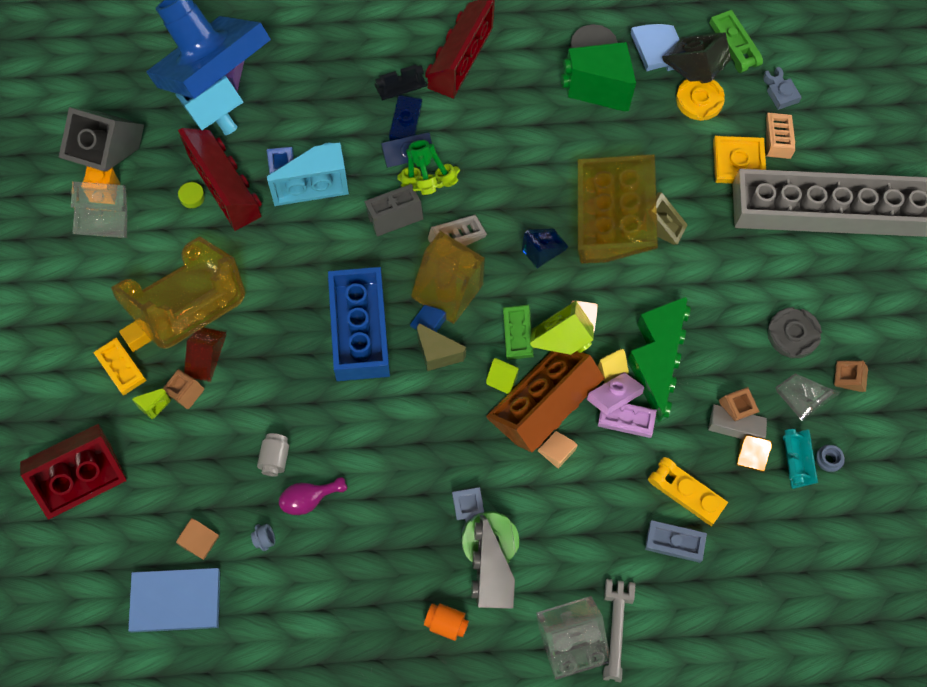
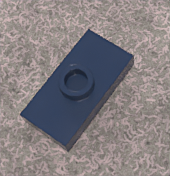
(395, 150)

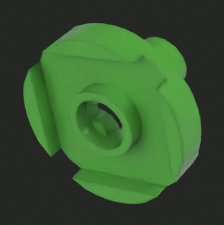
(502, 528)

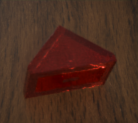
(203, 353)

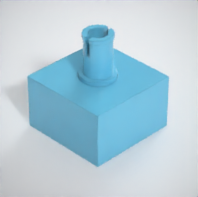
(213, 106)

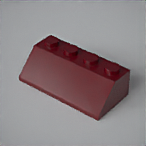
(461, 48)
(221, 177)

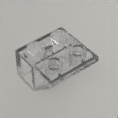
(574, 637)

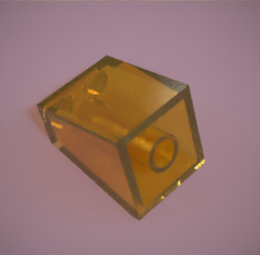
(448, 276)

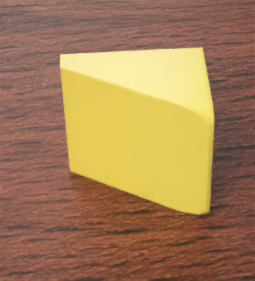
(613, 365)

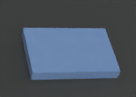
(174, 600)

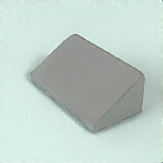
(724, 424)

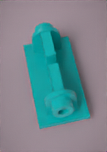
(800, 458)

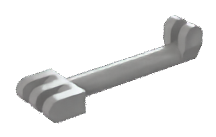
(619, 598)

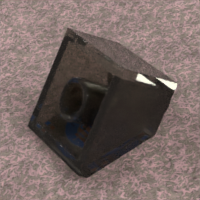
(699, 56)

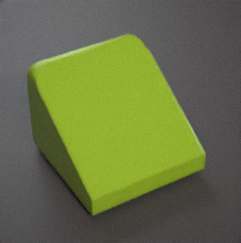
(502, 376)
(152, 402)

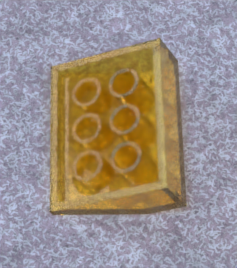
(616, 207)

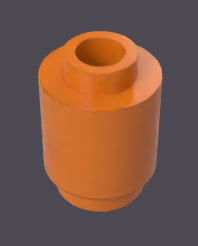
(446, 621)

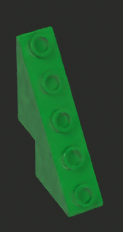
(656, 361)

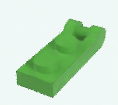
(738, 41)

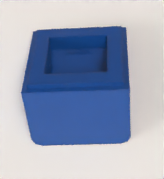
(279, 157)
(430, 318)

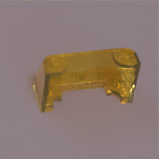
(185, 298)

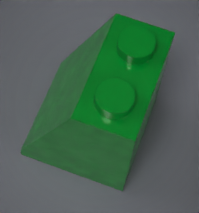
(600, 75)

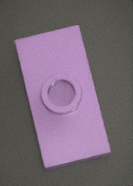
(615, 393)
(630, 419)

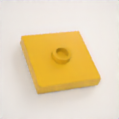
(737, 153)

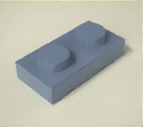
(675, 541)

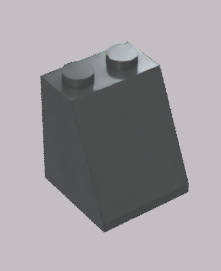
(98, 138)

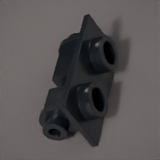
(391, 85)

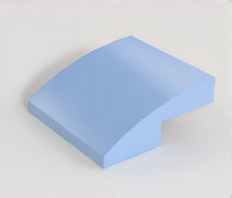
(653, 42)

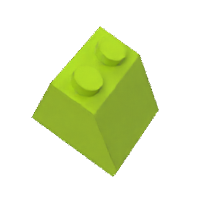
(564, 331)

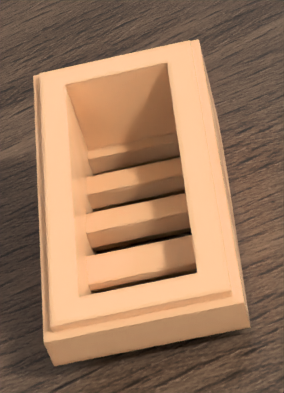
(778, 149)

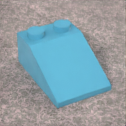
(310, 176)

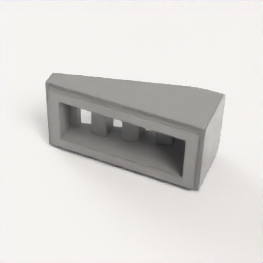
(453, 227)

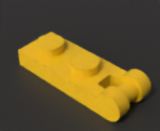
(688, 491)

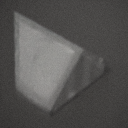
(804, 395)

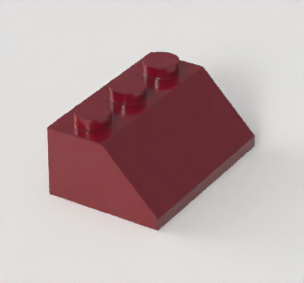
(72, 471)

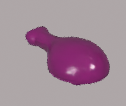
(304, 497)

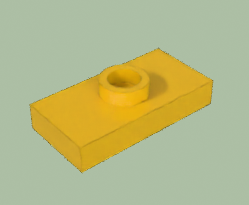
(119, 366)

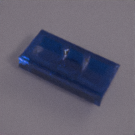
(405, 118)

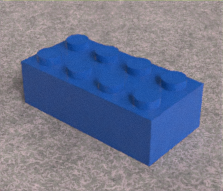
(358, 324)

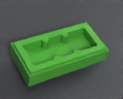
(518, 332)

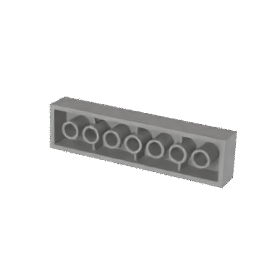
(830, 202)

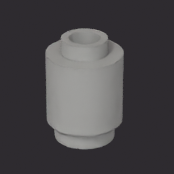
(273, 454)

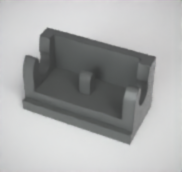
(394, 210)

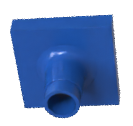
(204, 48)

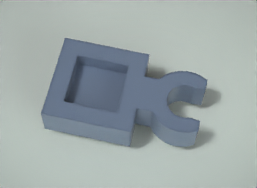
(781, 91)
(467, 504)

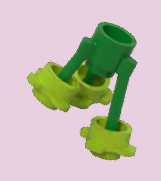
(421, 153)

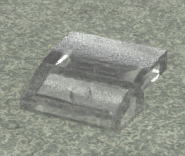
(99, 209)

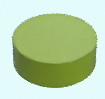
(191, 195)

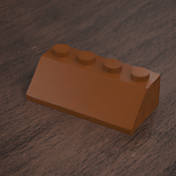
(545, 398)

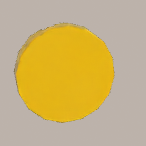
(700, 100)

